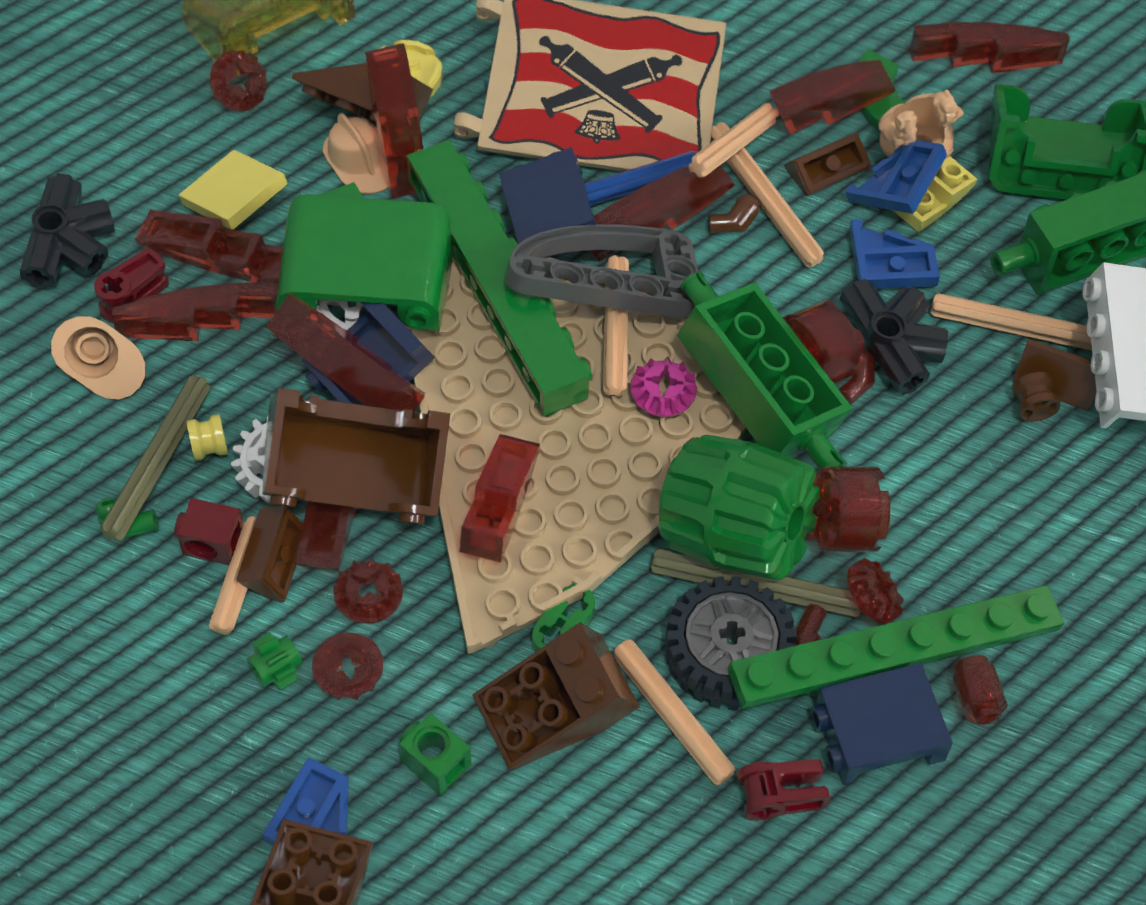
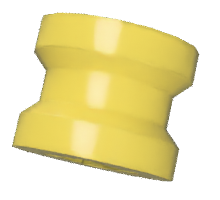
(207, 437)

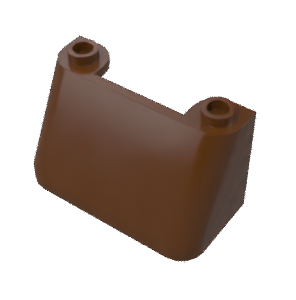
(354, 456)

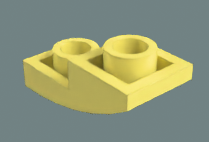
(945, 190)

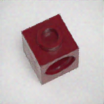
(209, 531)

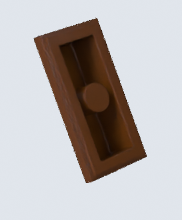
(829, 164)
(1070, 373)
(271, 553)

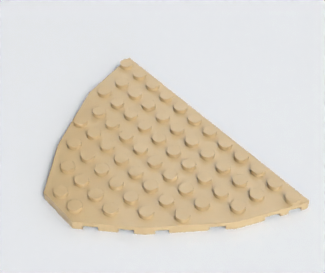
(595, 466)

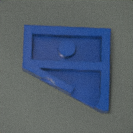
(901, 178)
(892, 259)

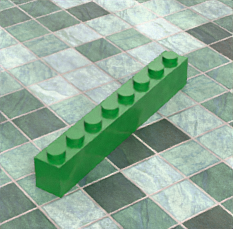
(482, 252)

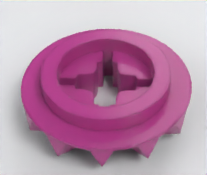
(678, 395)

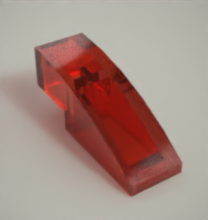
(831, 93)
(498, 498)

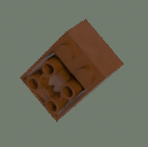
(350, 90)
(555, 697)
(313, 868)

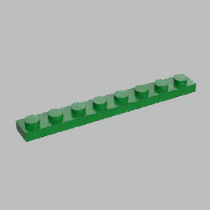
(894, 646)

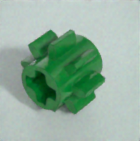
(275, 661)

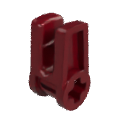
(131, 281)
(765, 791)

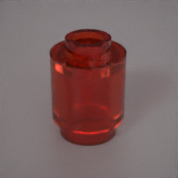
(979, 690)

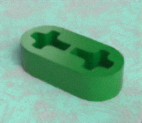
(557, 617)

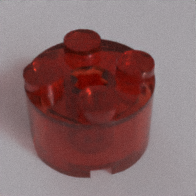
(828, 338)
(850, 509)

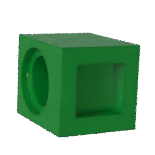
(436, 771)

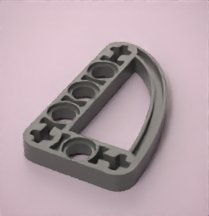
(538, 276)

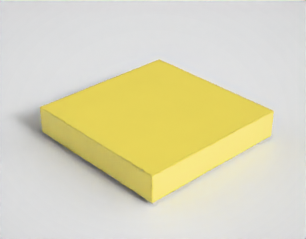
(233, 189)

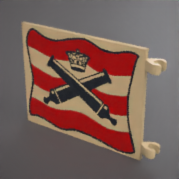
(597, 80)

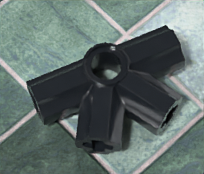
(65, 233)
(894, 333)

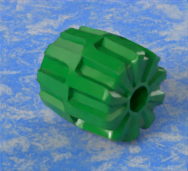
(738, 506)

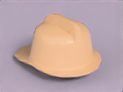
(356, 154)
(98, 357)

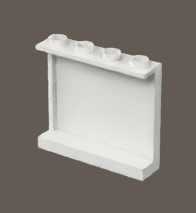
(1118, 340)

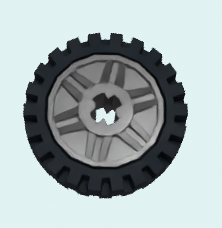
(711, 616)

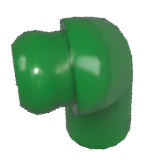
(143, 523)

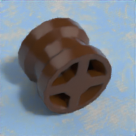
(1036, 396)

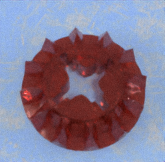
(234, 96)
(880, 603)
(371, 607)
(360, 651)

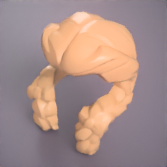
(921, 118)

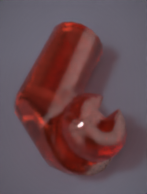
(810, 624)

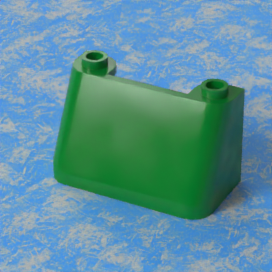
(1061, 155)
(369, 255)

